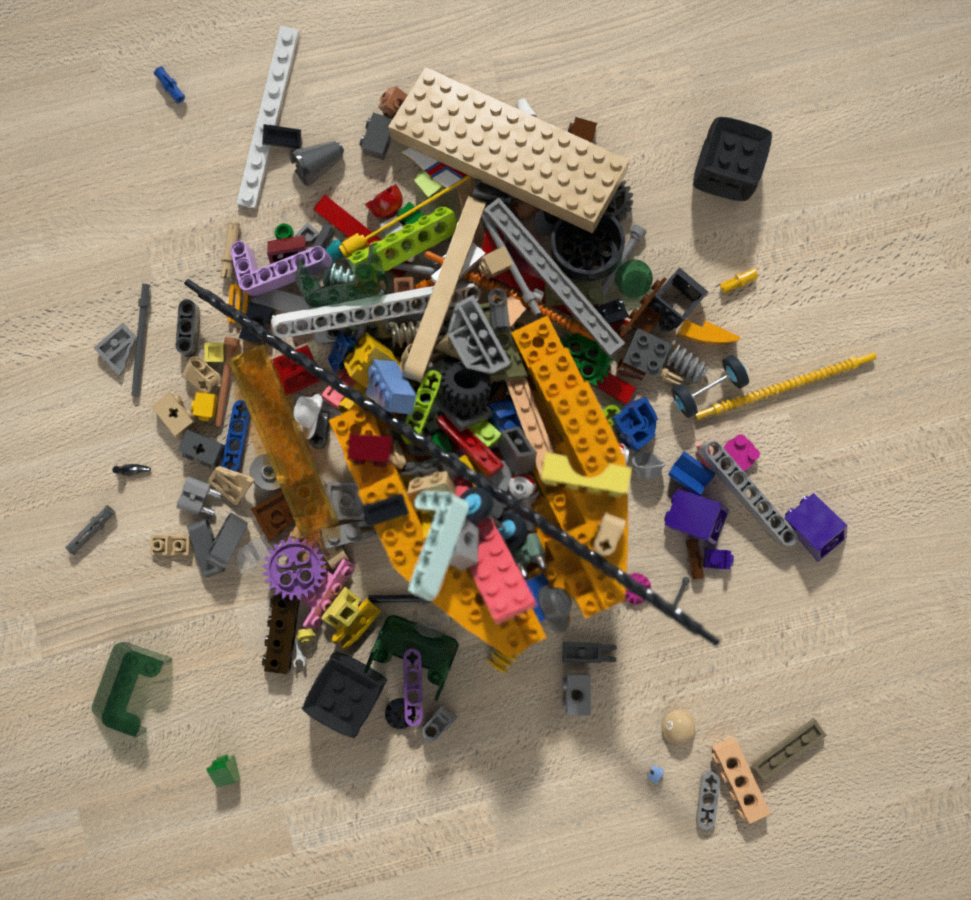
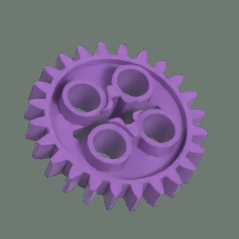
(292, 551)

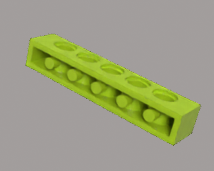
(414, 245)

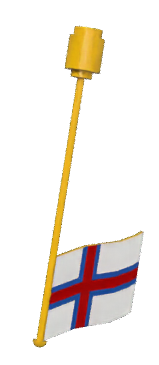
(436, 170)

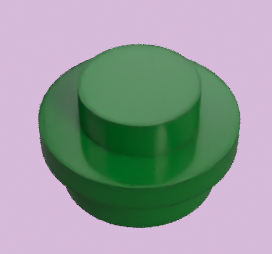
(283, 231)

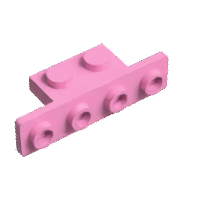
(326, 594)

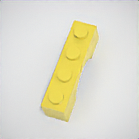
(557, 470)

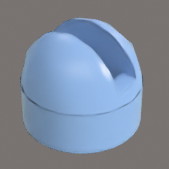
(656, 774)

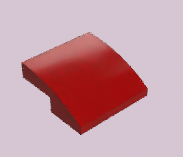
(292, 375)

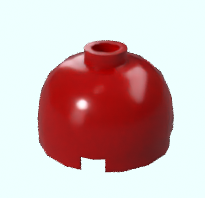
(386, 203)

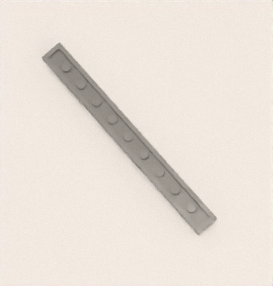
(554, 277)

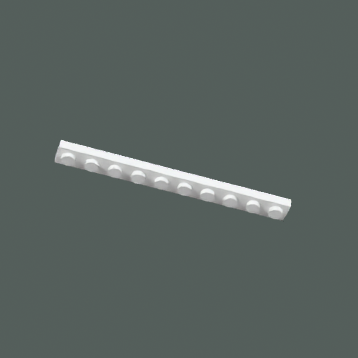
(269, 115)

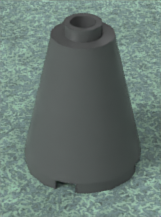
(315, 160)

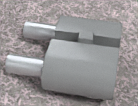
(194, 495)

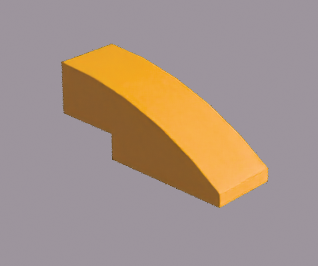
(706, 334)

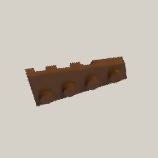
(274, 515)

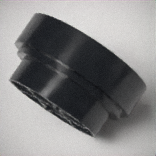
(611, 240)

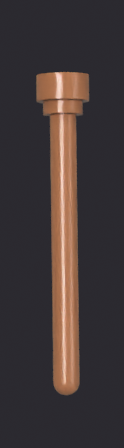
(231, 345)

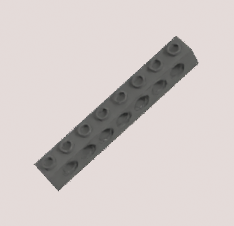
(382, 330)

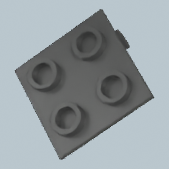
(647, 352)

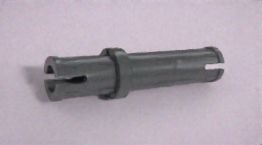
(106, 514)

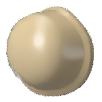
(678, 726)

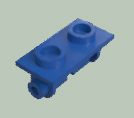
(339, 351)

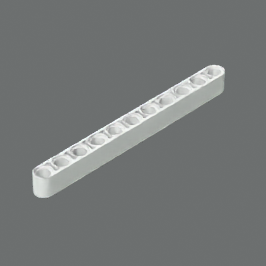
(368, 314)

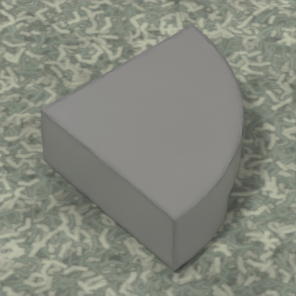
(310, 233)

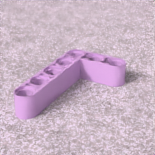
(275, 271)

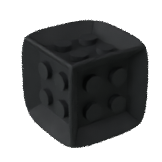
(732, 159)
(344, 694)

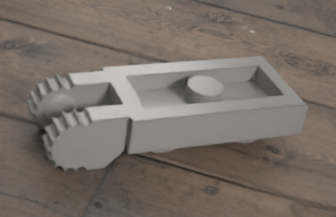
(344, 535)

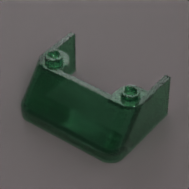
(400, 635)

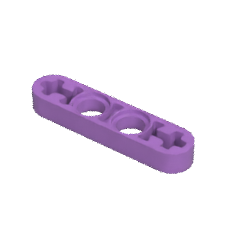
(409, 687)

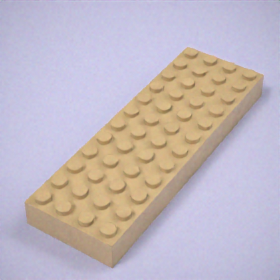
(509, 149)

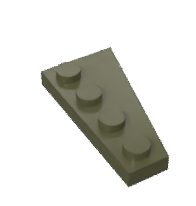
(516, 369)

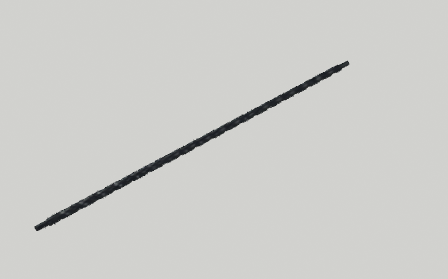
(458, 466)

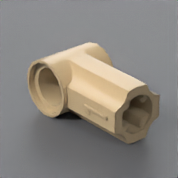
(334, 555)

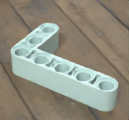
(449, 517)

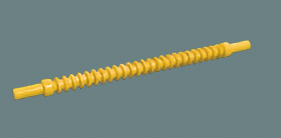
(852, 363)

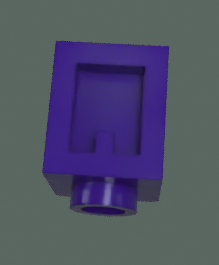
(718, 559)

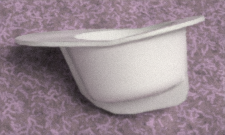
(307, 412)

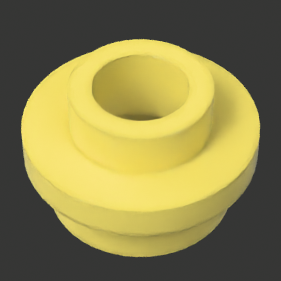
(305, 635)

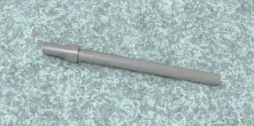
(528, 295)

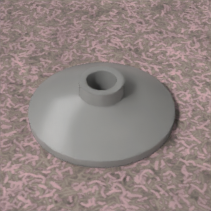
(258, 467)

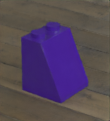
(696, 516)
(816, 526)

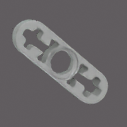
(713, 806)

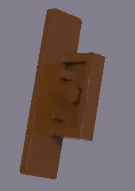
(644, 317)

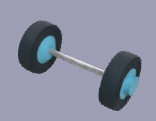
(735, 372)
(510, 526)

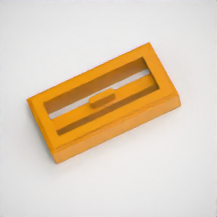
(238, 301)

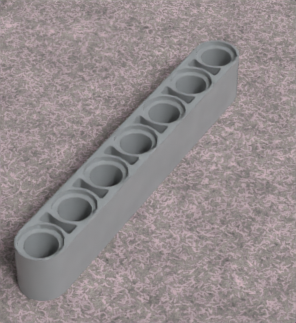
(756, 498)

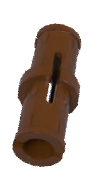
(695, 559)

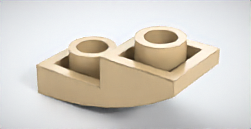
(171, 545)

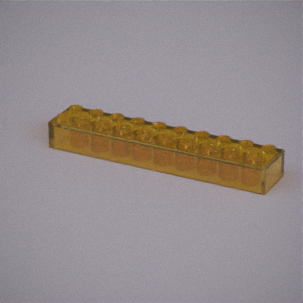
(284, 441)

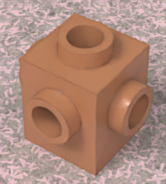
(391, 101)

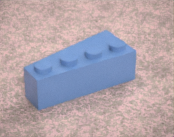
(389, 387)

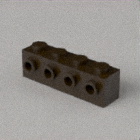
(281, 634)

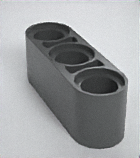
(184, 319)
(202, 539)
(226, 541)

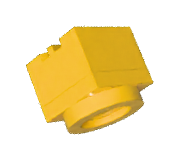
(359, 361)

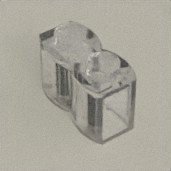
(252, 555)

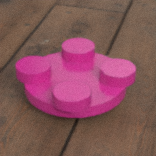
(742, 451)

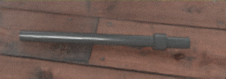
(144, 304)

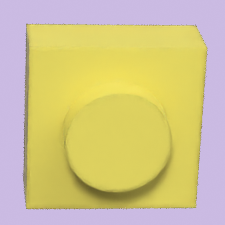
(214, 353)

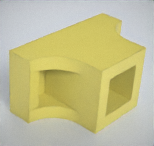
(343, 609)

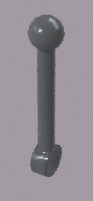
(685, 580)

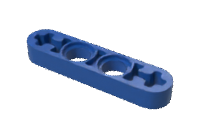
(233, 436)

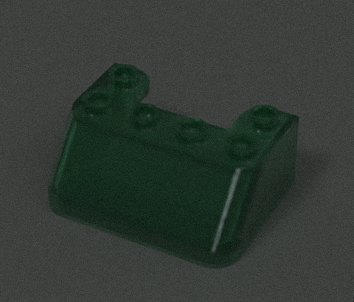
(370, 283)
(119, 682)

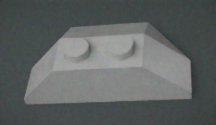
(475, 338)

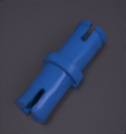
(169, 85)

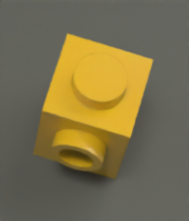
(205, 406)

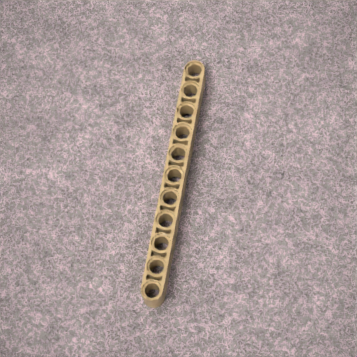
(444, 290)

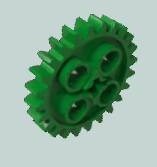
(587, 345)

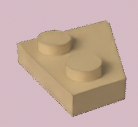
(231, 484)

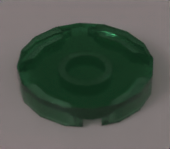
(633, 278)

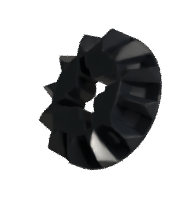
(392, 719)

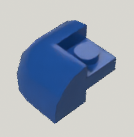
(504, 415)
(636, 423)

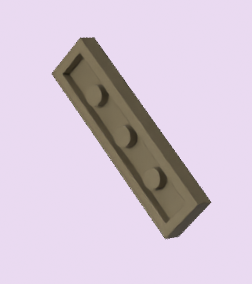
(788, 749)

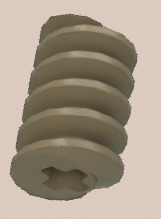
(404, 334)

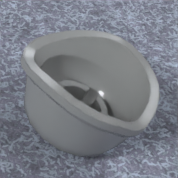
(647, 465)

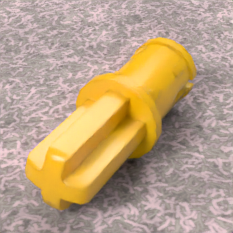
(739, 280)

